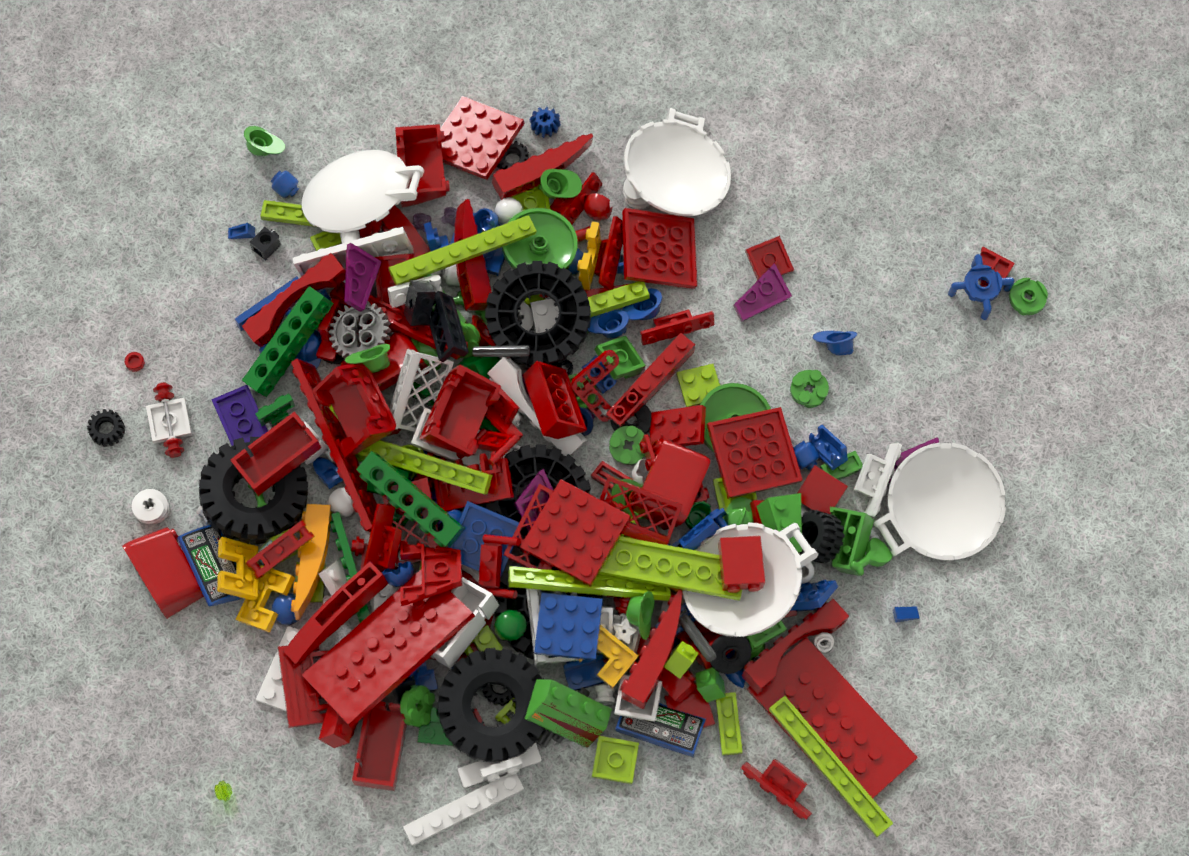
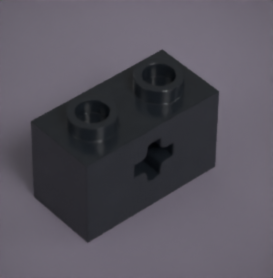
(419, 302)

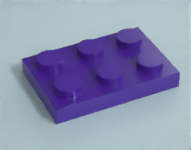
(238, 415)

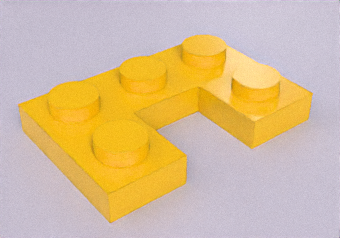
(588, 263)
(243, 583)
(253, 612)
(619, 657)

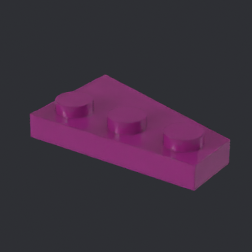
(360, 276)
(764, 294)

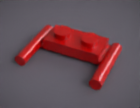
(494, 441)
(491, 564)

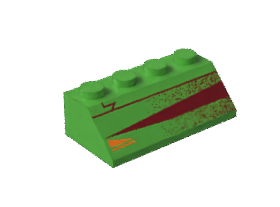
(567, 712)

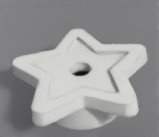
(626, 637)

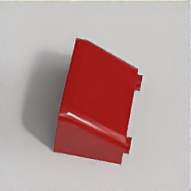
(423, 148)
(398, 346)
(357, 405)
(460, 411)
(674, 475)
(164, 570)

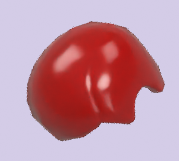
(597, 207)

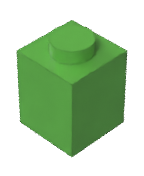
(710, 684)

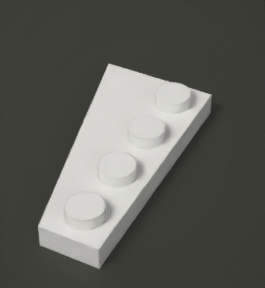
(271, 691)

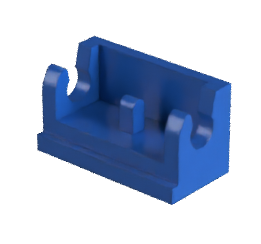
(829, 447)

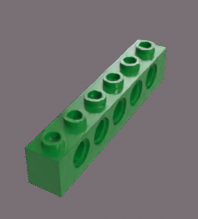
(287, 342)
(451, 528)

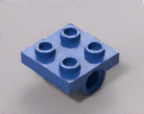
(814, 595)

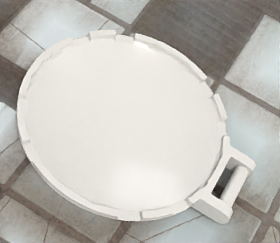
(677, 165)
(358, 190)
(944, 502)
(762, 608)

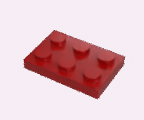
(679, 425)

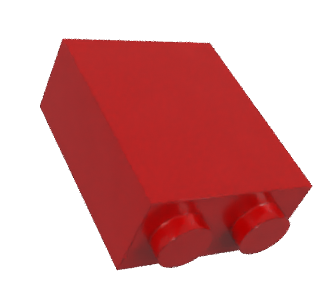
(741, 563)

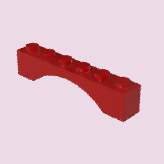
(265, 323)
(763, 671)

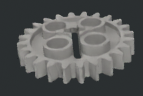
(343, 333)

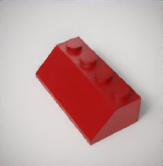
(553, 401)

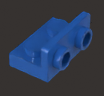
(434, 241)
(699, 533)
(583, 674)

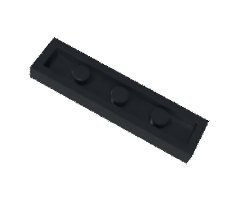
(451, 325)

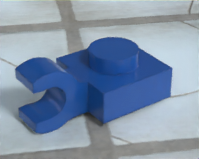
(426, 678)

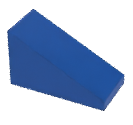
(241, 231)
(905, 613)

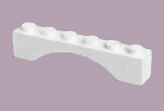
(510, 378)

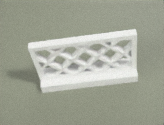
(405, 384)
(533, 600)

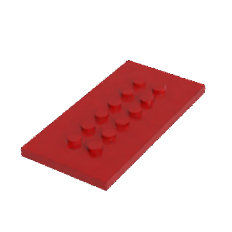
(385, 651)
(838, 716)

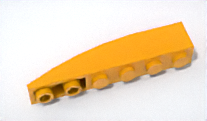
(312, 556)

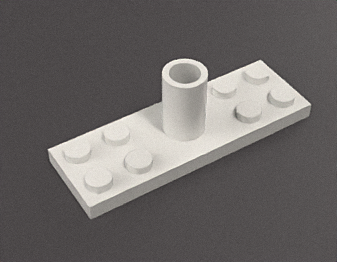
(379, 244)

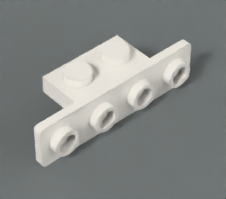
(875, 477)
(491, 771)

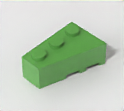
(782, 512)
(857, 533)

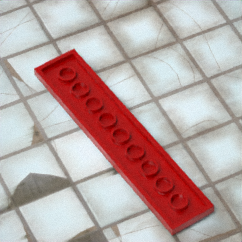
(333, 434)

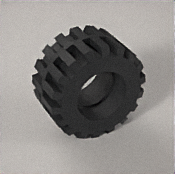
(823, 534)

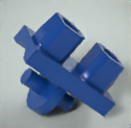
(604, 384)

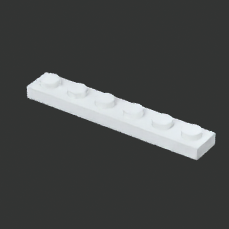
(463, 808)

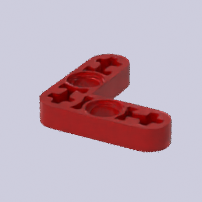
(589, 387)

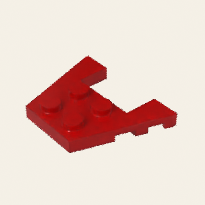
(439, 567)

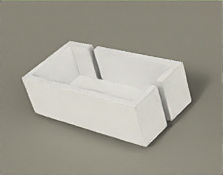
(483, 606)

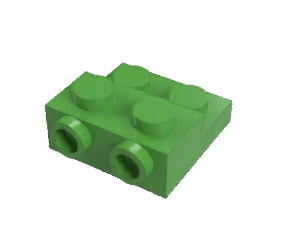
(629, 360)

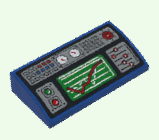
(202, 555)
(671, 729)

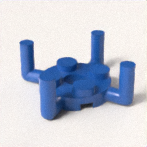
(978, 293)

